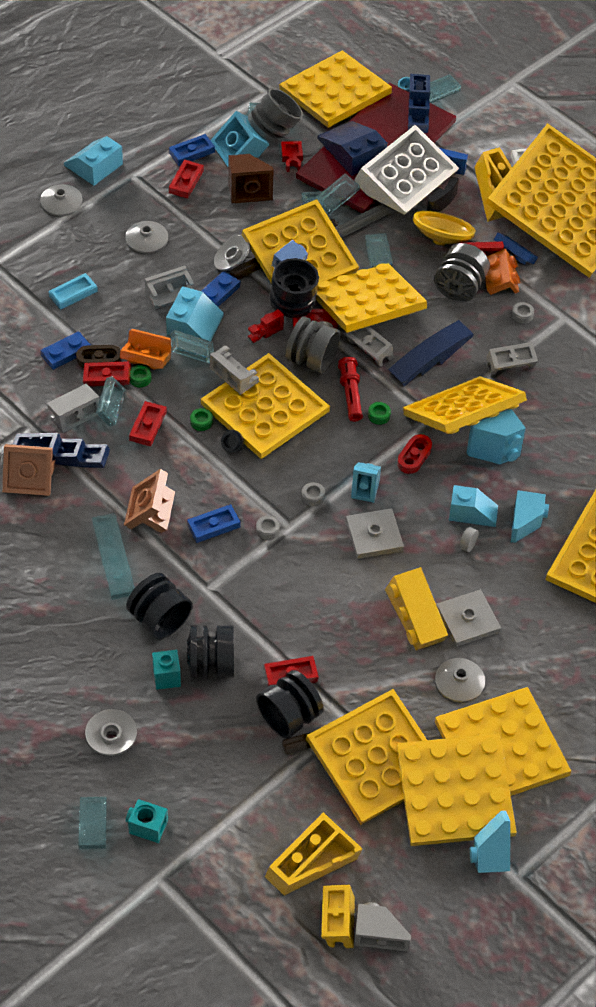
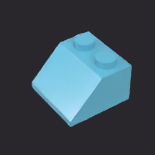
(238, 138)
(96, 160)
(193, 314)
(497, 438)

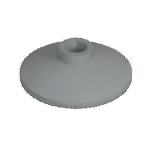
(61, 200)
(146, 237)
(231, 253)
(458, 688)
(111, 723)

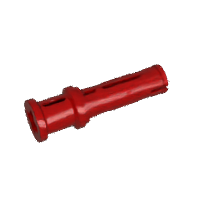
(350, 380)

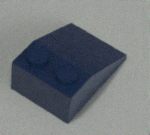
(353, 145)

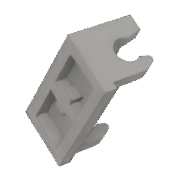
(164, 287)
(372, 344)
(511, 357)
(232, 371)
(74, 408)

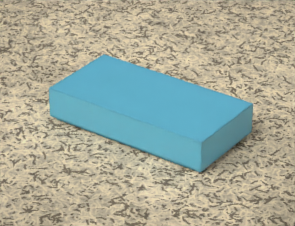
(73, 291)

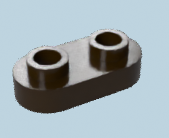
(97, 354)

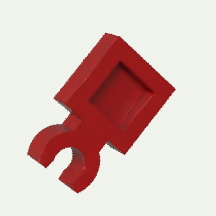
(292, 154)
(269, 325)

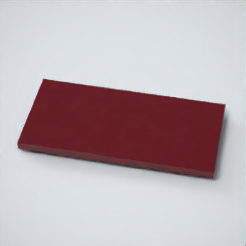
(390, 120)

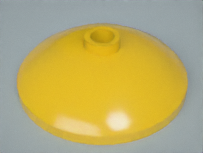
(443, 227)

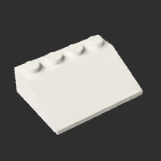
(406, 171)

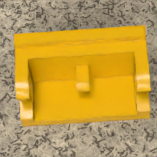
(338, 915)

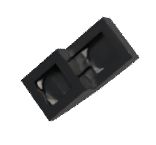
(443, 197)

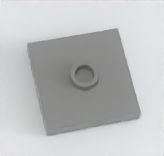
(374, 533)
(468, 618)

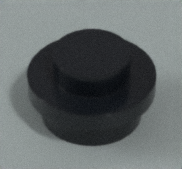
(232, 441)

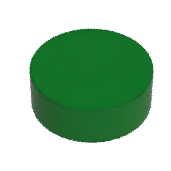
(140, 376)
(379, 413)
(201, 419)

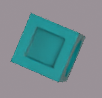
(166, 669)
(151, 830)

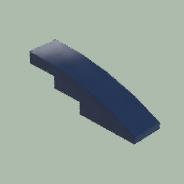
(419, 102)
(430, 352)
(67, 451)

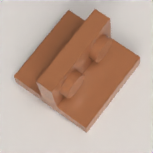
(27, 469)
(150, 503)

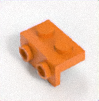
(502, 272)
(147, 349)

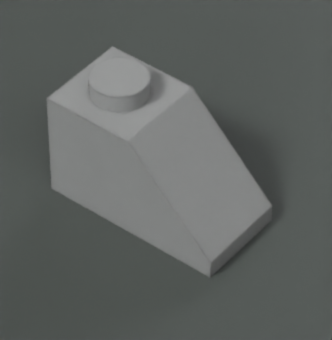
(380, 929)

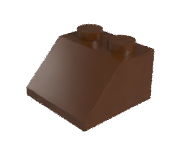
(249, 179)

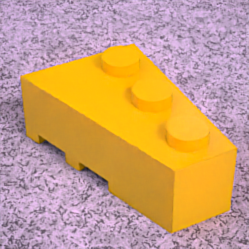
(490, 171)
(416, 608)
(312, 855)

